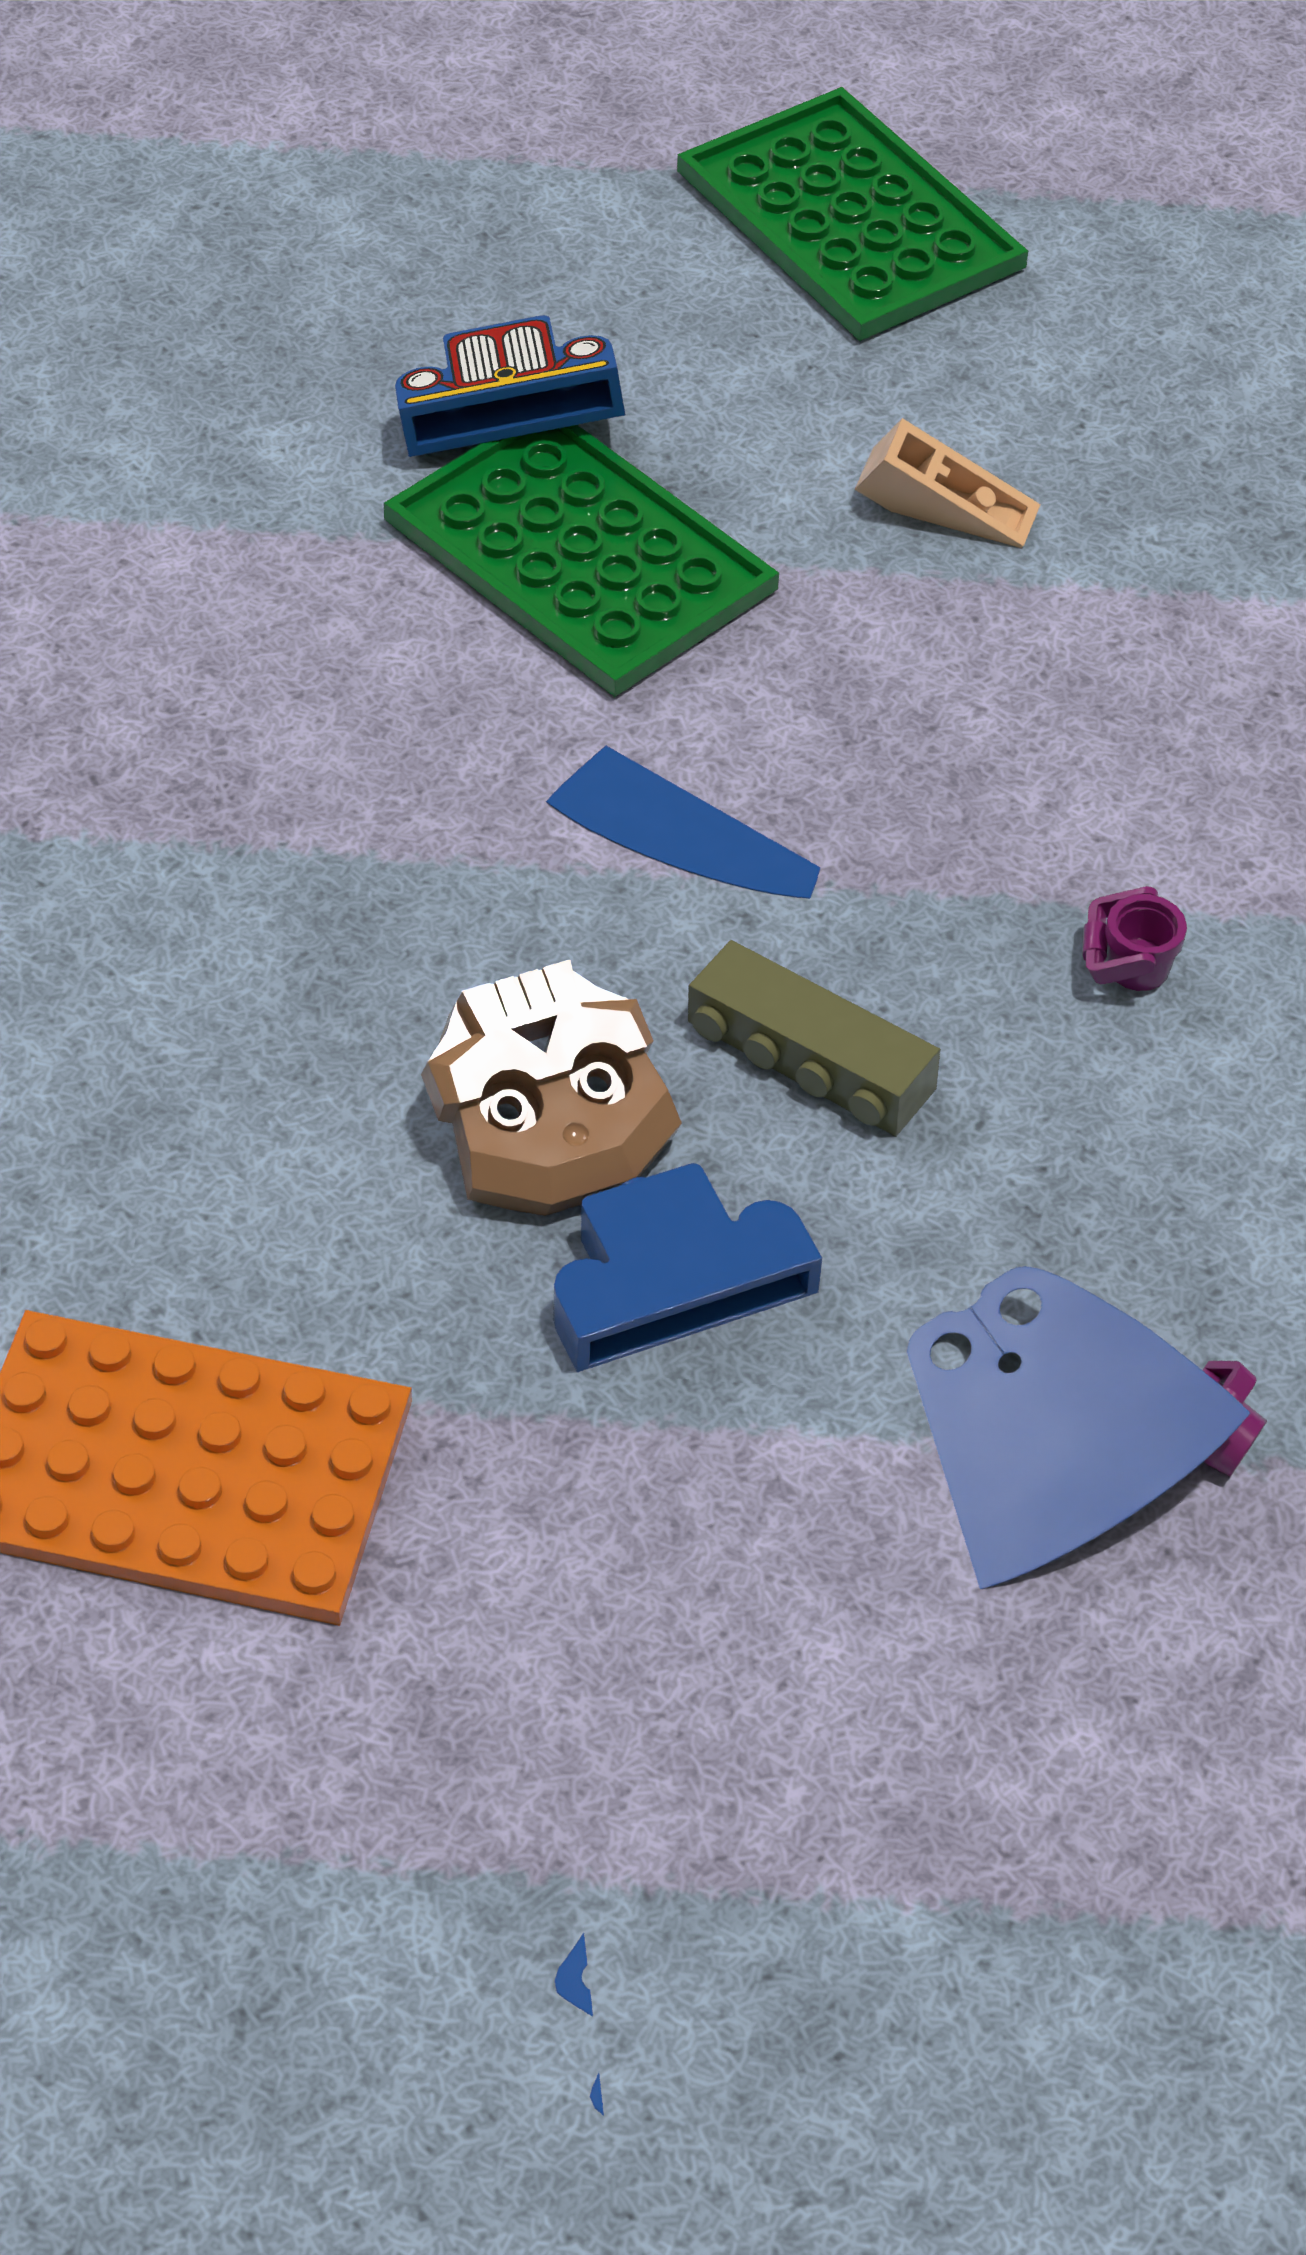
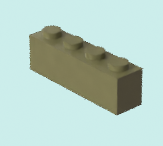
(813, 1037)

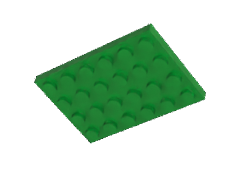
(852, 212)
(582, 551)

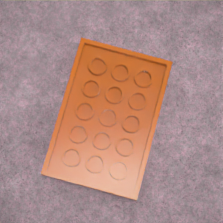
(191, 1465)

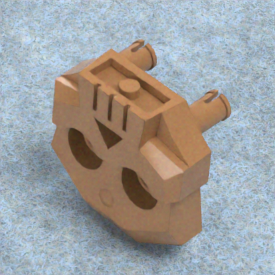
(566, 1134)

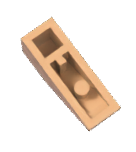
(935, 484)

